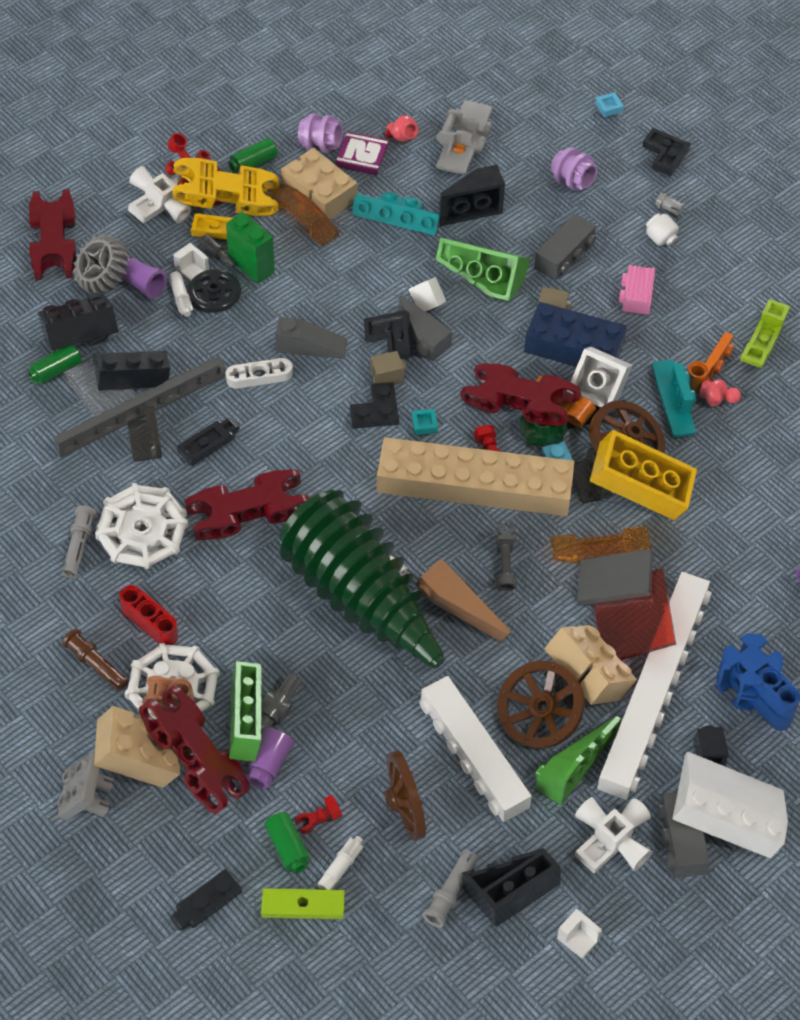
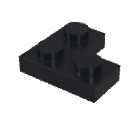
(669, 149)
(394, 328)
(380, 412)

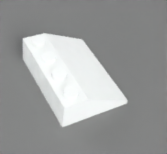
(731, 806)

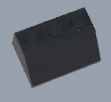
(131, 369)

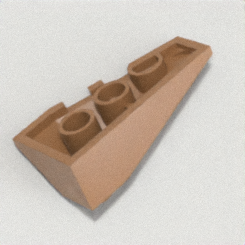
(453, 595)

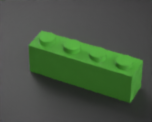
(245, 711)

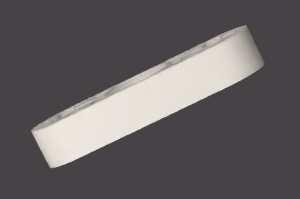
(252, 380)

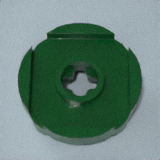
(542, 435)

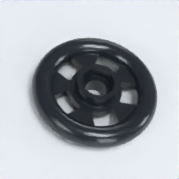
(218, 294)

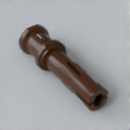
(87, 652)

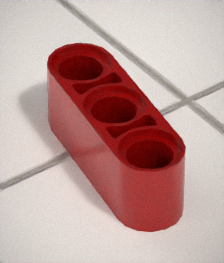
(145, 606)

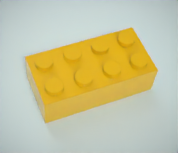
(643, 475)

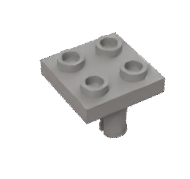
(80, 788)

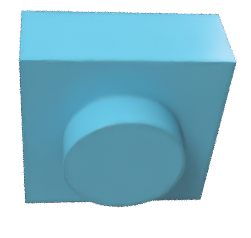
(609, 104)
(557, 451)

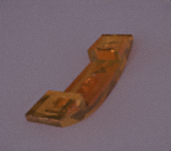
(306, 211)
(572, 550)

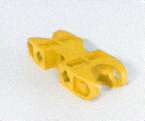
(213, 185)

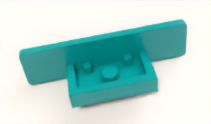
(396, 211)
(676, 396)

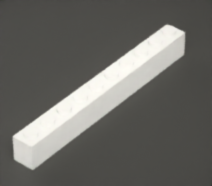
(653, 691)

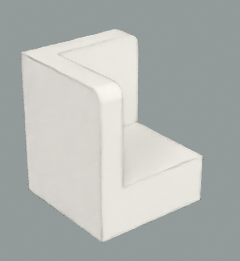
(190, 261)
(427, 294)
(579, 933)

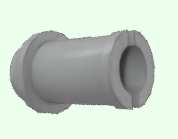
(669, 204)

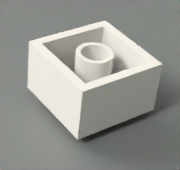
(600, 376)

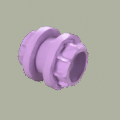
(322, 133)
(574, 169)

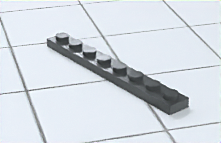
(134, 409)

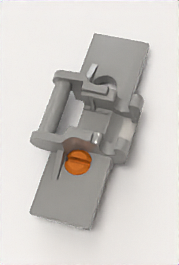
(470, 140)

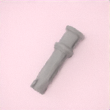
(80, 532)
(445, 898)

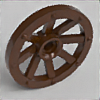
(627, 427)
(536, 702)
(404, 796)

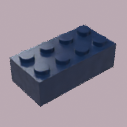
(564, 334)

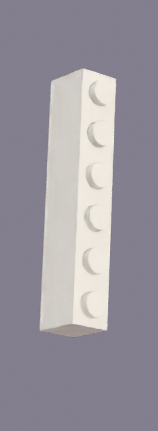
(475, 749)

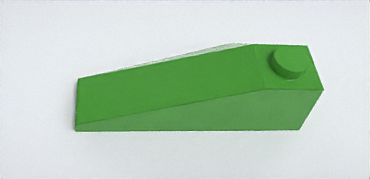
(491, 270)
(568, 767)

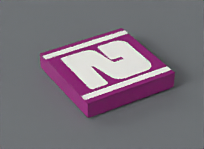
(362, 153)

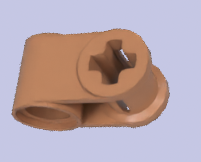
(160, 684)

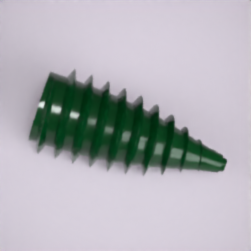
(356, 572)

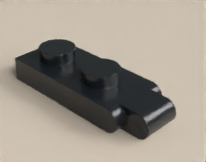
(208, 441)
(206, 901)

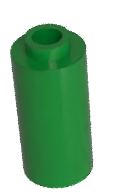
(253, 155)
(54, 364)
(287, 842)

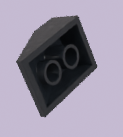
(473, 197)

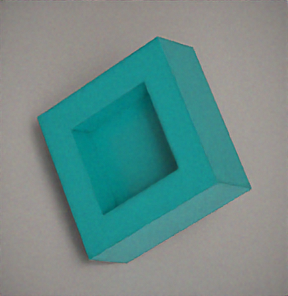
(424, 421)

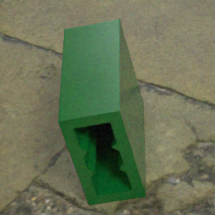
(250, 247)

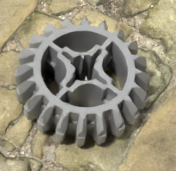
(101, 264)

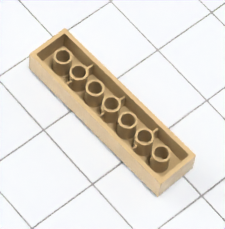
(475, 476)

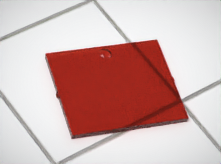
(638, 623)

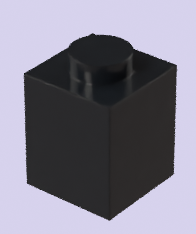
(711, 744)

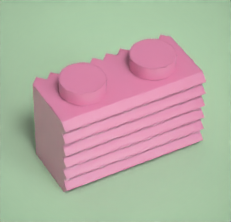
(638, 289)

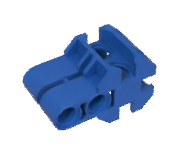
(758, 681)

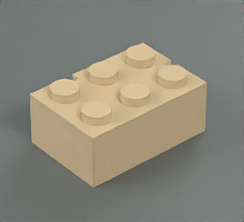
(321, 182)
(584, 649)
(129, 750)

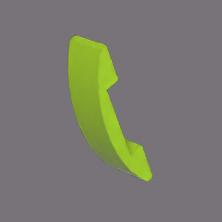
(766, 334)

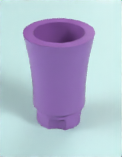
(145, 278)
(271, 754)

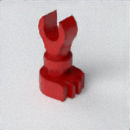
(486, 435)
(314, 818)

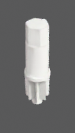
(181, 296)
(340, 864)

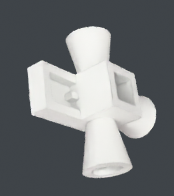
(157, 197)
(612, 835)

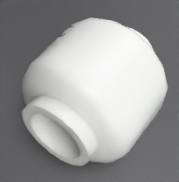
(662, 229)

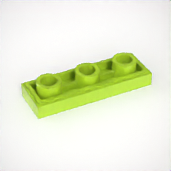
(286, 902)

